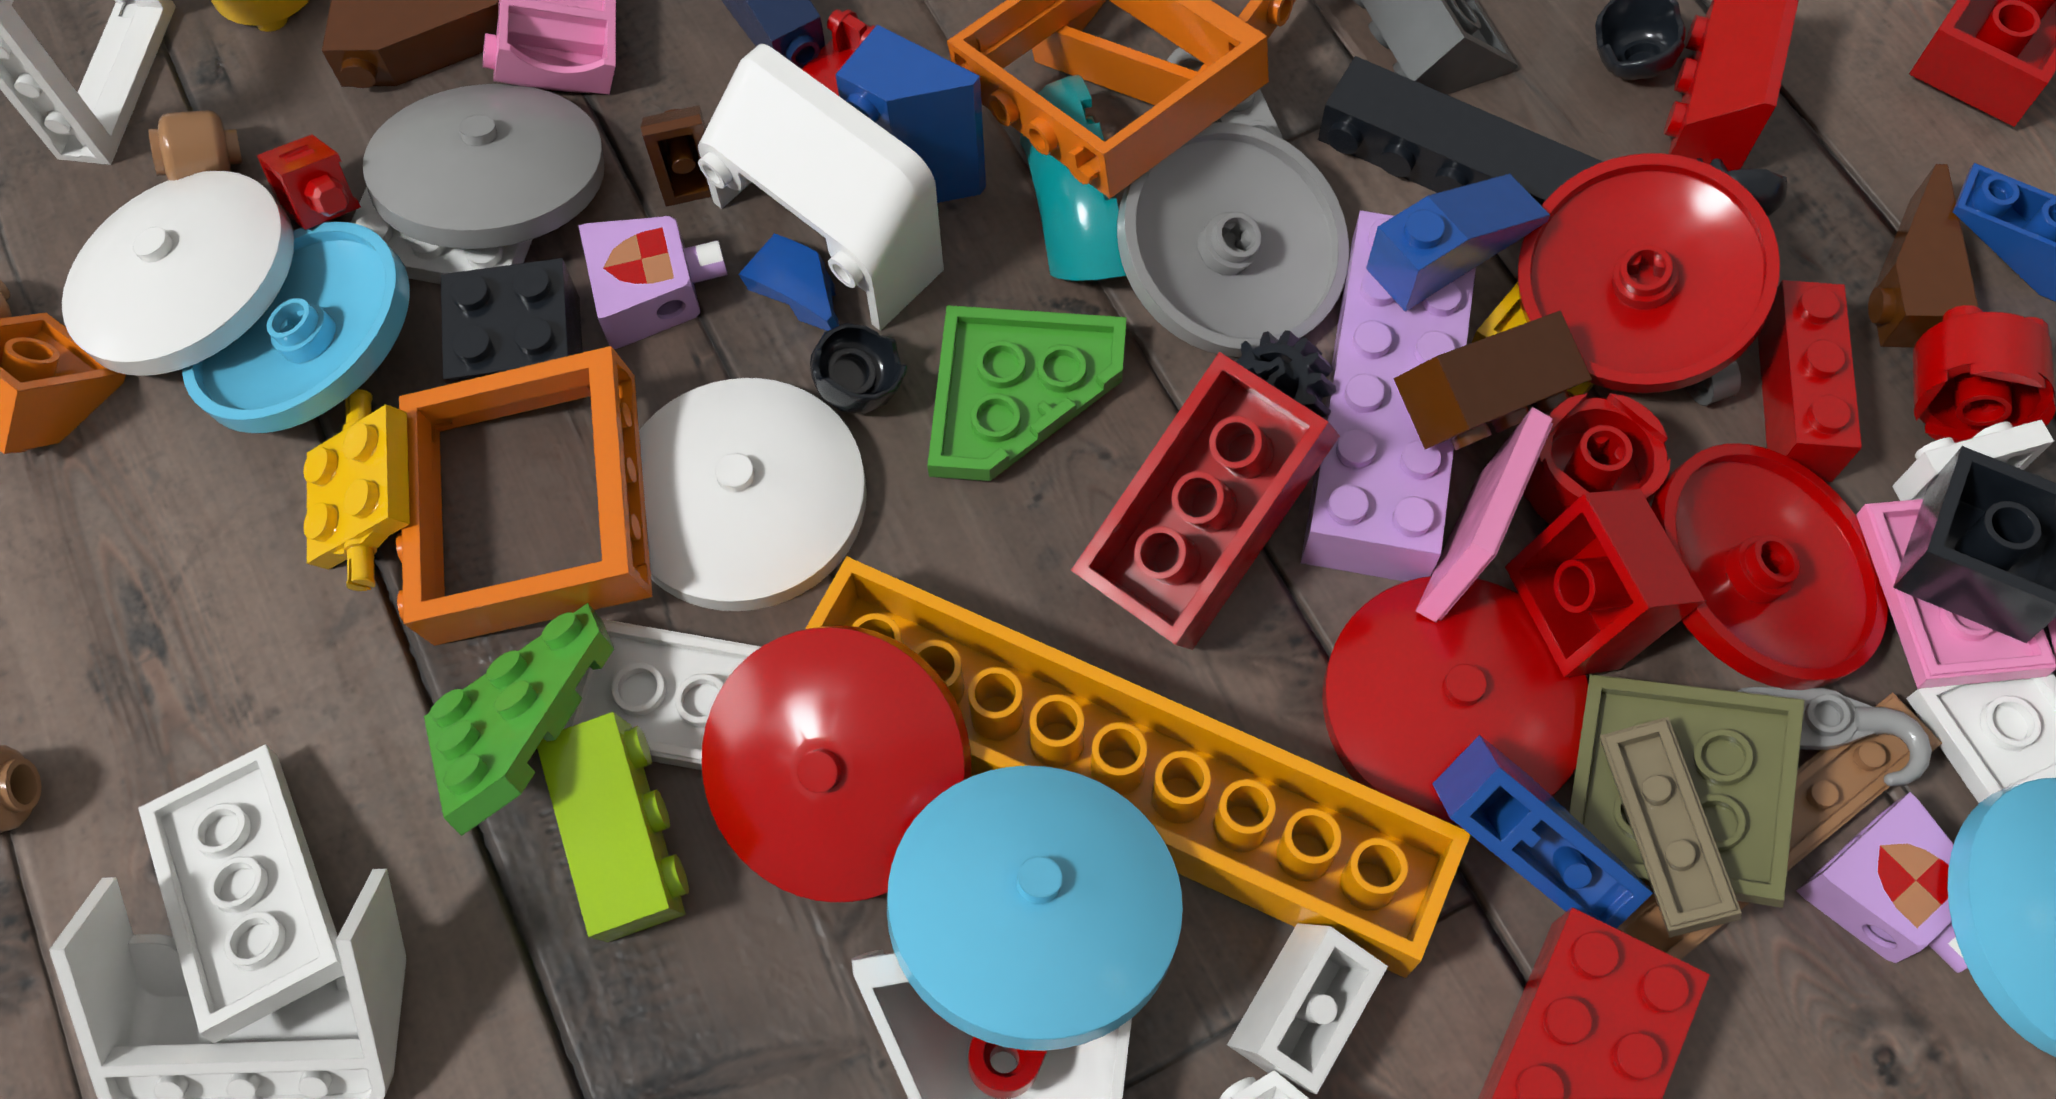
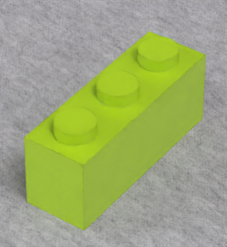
(612, 827)

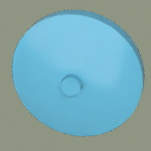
(316, 337)
(2007, 905)
(1034, 907)

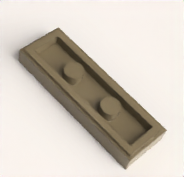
(1670, 828)

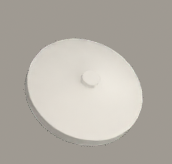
(178, 273)
(748, 493)

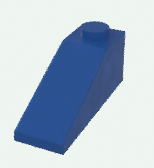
(1450, 236)
(1537, 835)

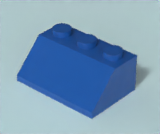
(923, 104)

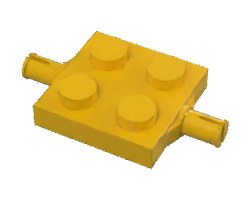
(357, 489)

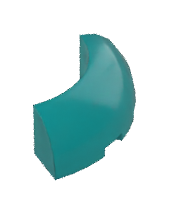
(1074, 216)

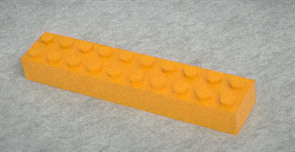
(1221, 799)

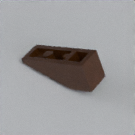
(403, 39)
(1924, 267)

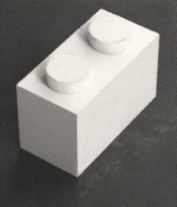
(1308, 1005)

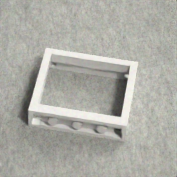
(94, 119)

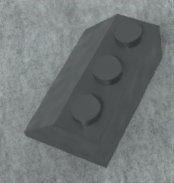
(1440, 41)

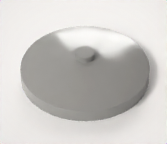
(484, 166)
(1234, 240)

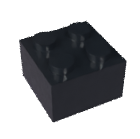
(508, 318)
(1986, 545)

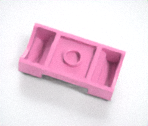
(554, 45)

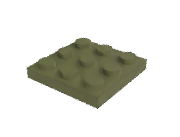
(1740, 760)

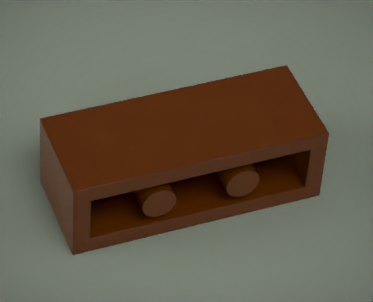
(1492, 382)

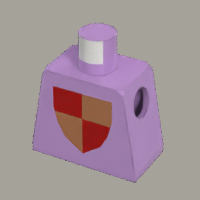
(645, 275)
(1892, 885)

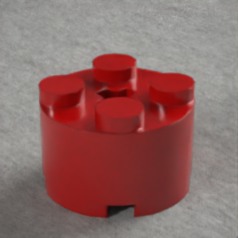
(1982, 373)
(1597, 449)

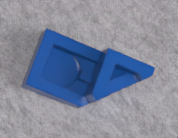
(794, 277)

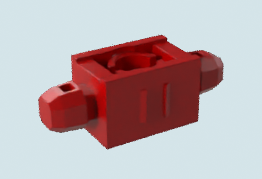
(308, 181)

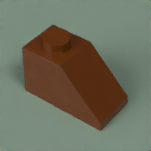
(674, 153)

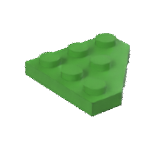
(1015, 382)
(495, 724)

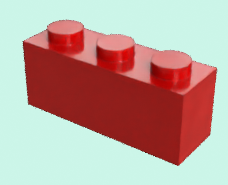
(1810, 377)

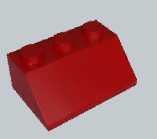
(1730, 79)

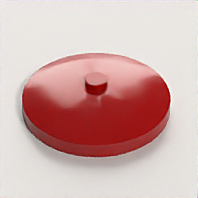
(1653, 270)
(1777, 566)
(1418, 692)
(829, 757)

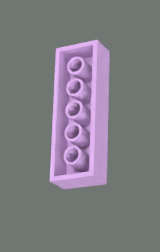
(1378, 491)

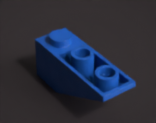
(2014, 223)

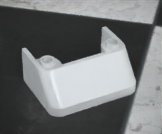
(830, 171)
(145, 1039)

